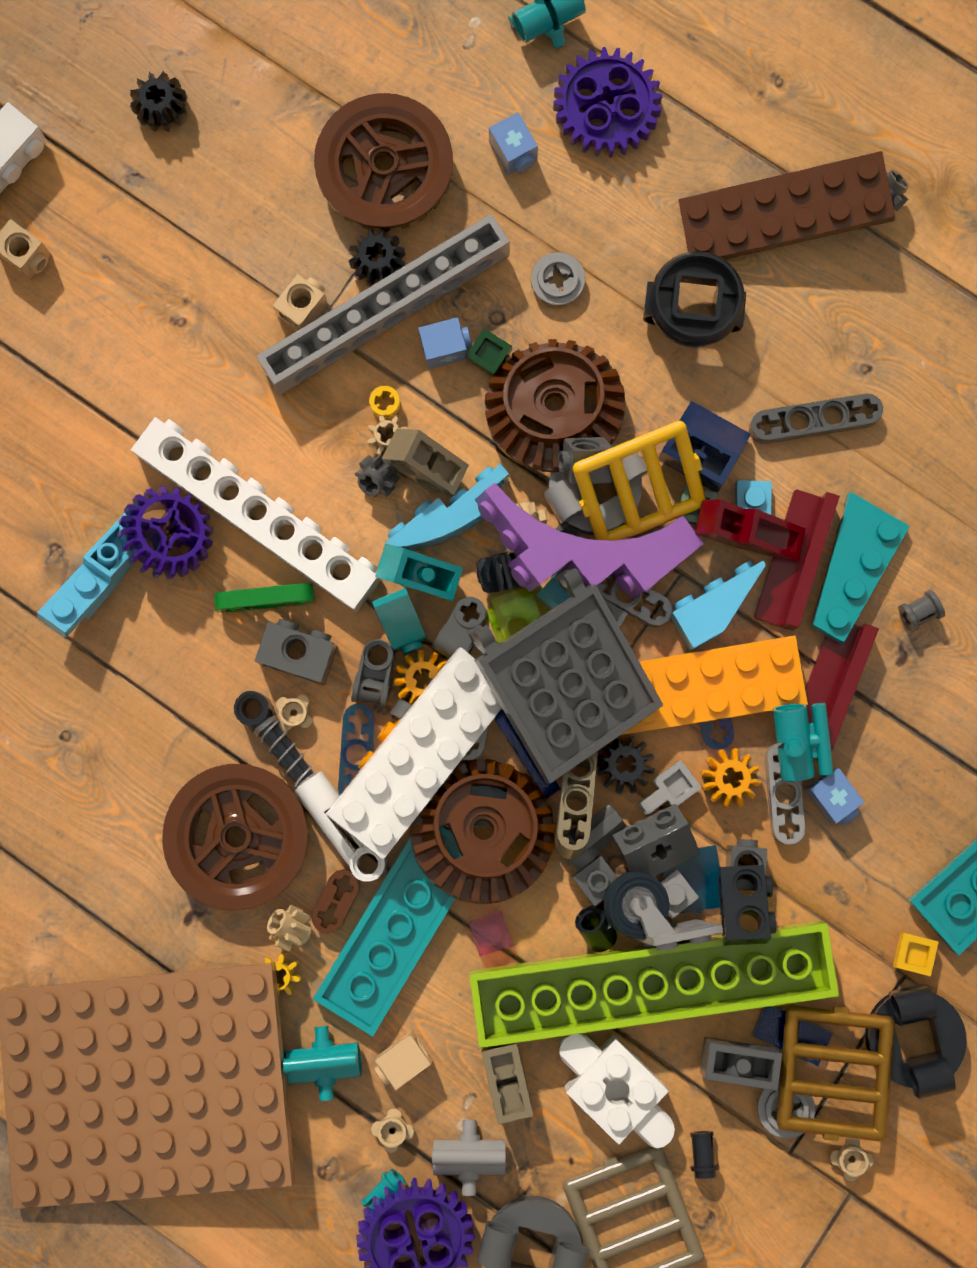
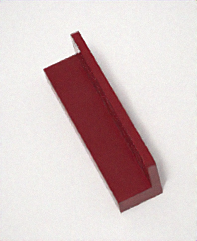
(790, 582)
(838, 674)

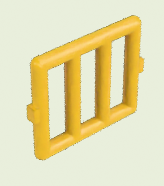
(613, 457)

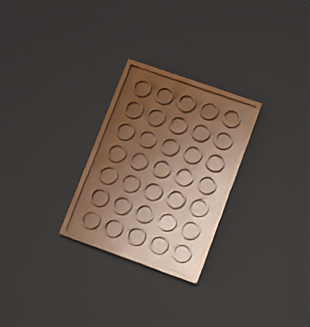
(145, 1087)

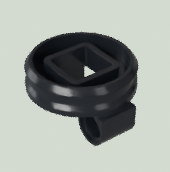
(695, 329)
(930, 1072)

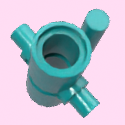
(546, 18)
(802, 741)
(323, 1063)

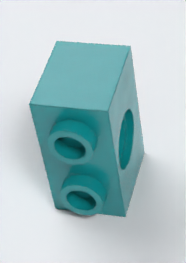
(419, 572)

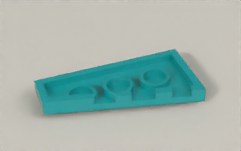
(859, 557)

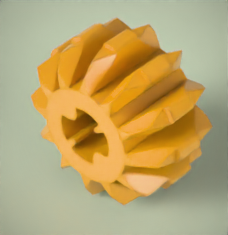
(414, 669)
(733, 766)

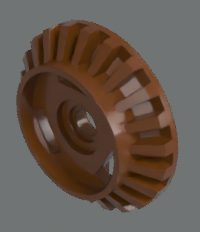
(357, 134)
(573, 368)
(206, 868)
(478, 873)

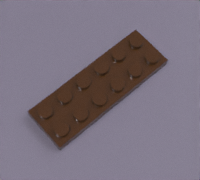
(789, 208)

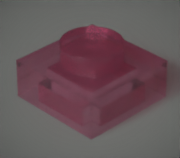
(490, 933)

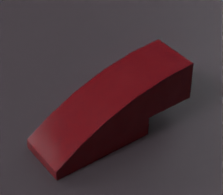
(750, 530)

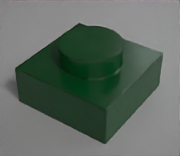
(488, 352)

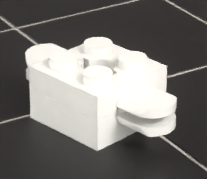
(616, 1089)

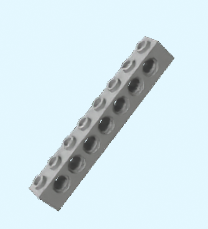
(385, 304)

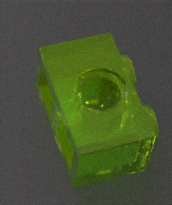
(512, 607)

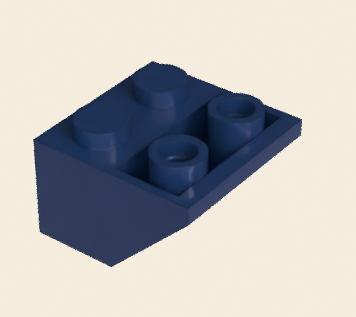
(713, 440)

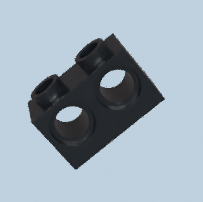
(735, 905)

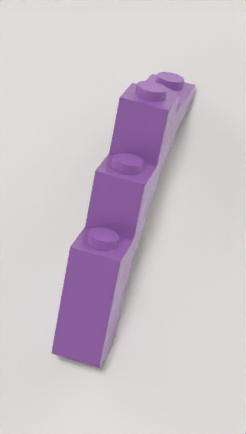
(544, 550)

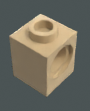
(12, 240)
(298, 288)
(402, 1061)

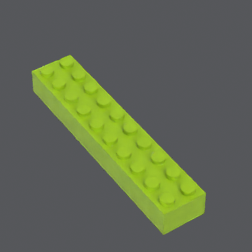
(650, 985)

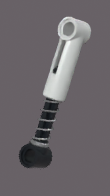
(311, 787)

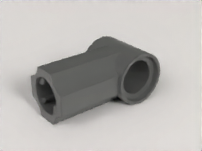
(603, 827)

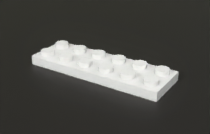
(417, 756)

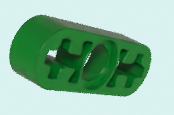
(264, 598)

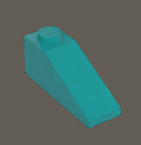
(400, 621)

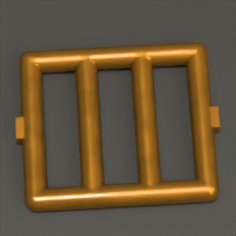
(789, 1085)

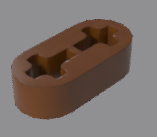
(343, 905)

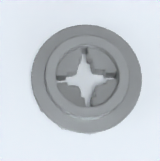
(567, 267)
(769, 1102)

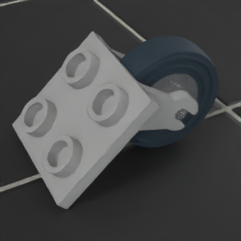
(638, 908)

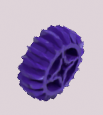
(193, 536)

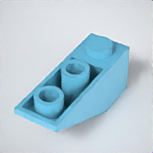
(710, 614)

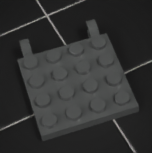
(567, 679)

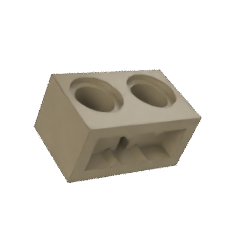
(425, 461)
(507, 1082)

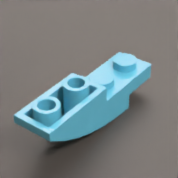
(437, 523)
(89, 585)

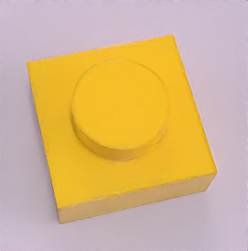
(915, 954)

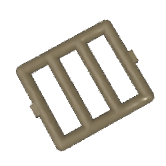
(666, 1187)

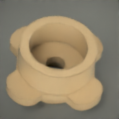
(285, 707)
(392, 1141)
(862, 1160)

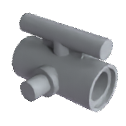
(468, 1157)

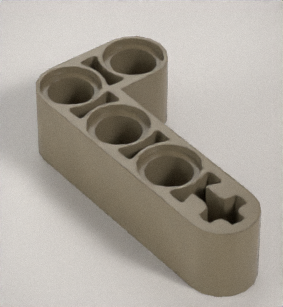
(582, 789)

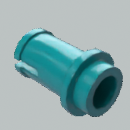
(390, 1180)

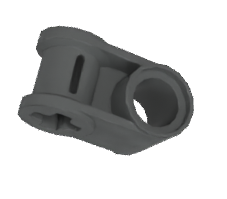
(454, 631)
(374, 676)

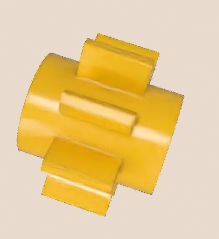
(289, 977)

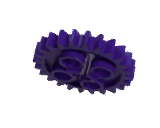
(596, 76)
(448, 1228)

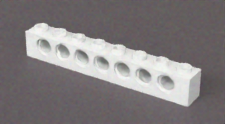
(154, 449)

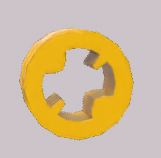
(378, 394)

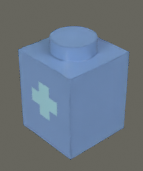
(513, 144)
(444, 342)
(835, 797)

